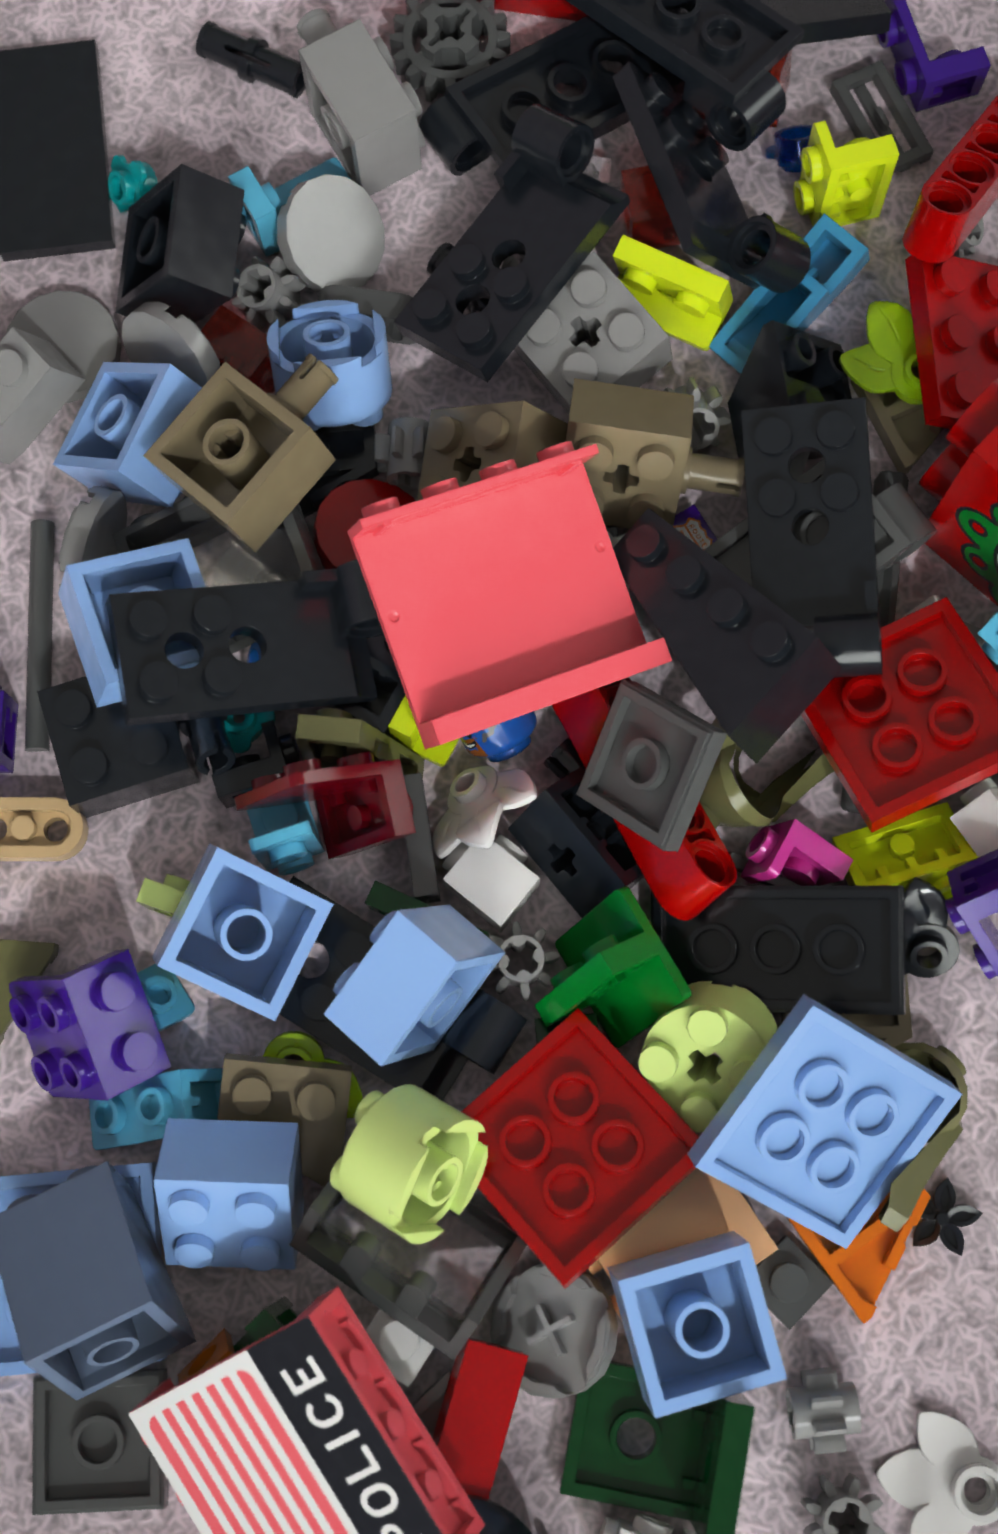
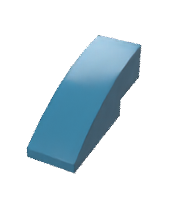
(833, 265)

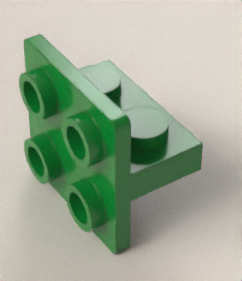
(616, 970)

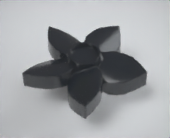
(943, 1218)

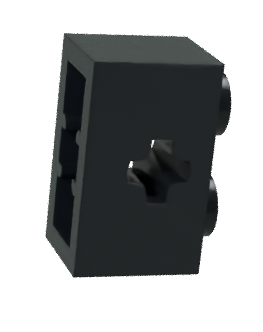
(576, 845)

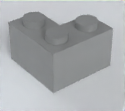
(32, 389)

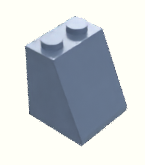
(88, 1283)

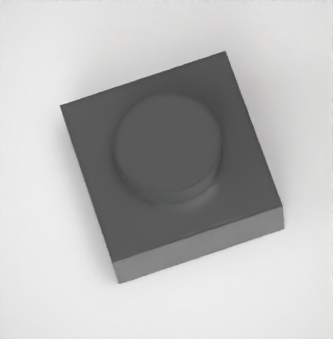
(791, 1282)

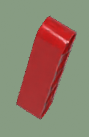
(956, 193)
(680, 880)

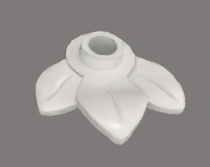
(476, 806)
(935, 1476)

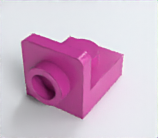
(797, 853)

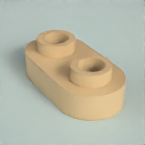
(28, 829)

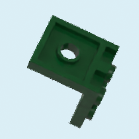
(686, 1473)

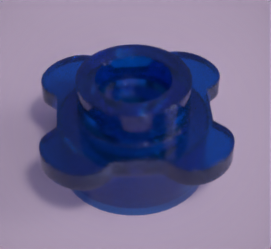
(788, 147)

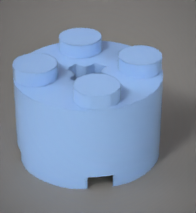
(349, 346)

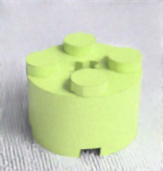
(680, 1046)
(410, 1161)

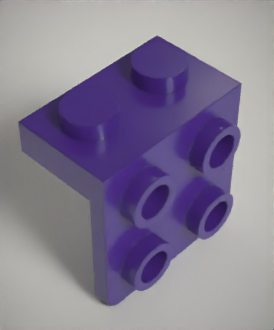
(89, 1029)

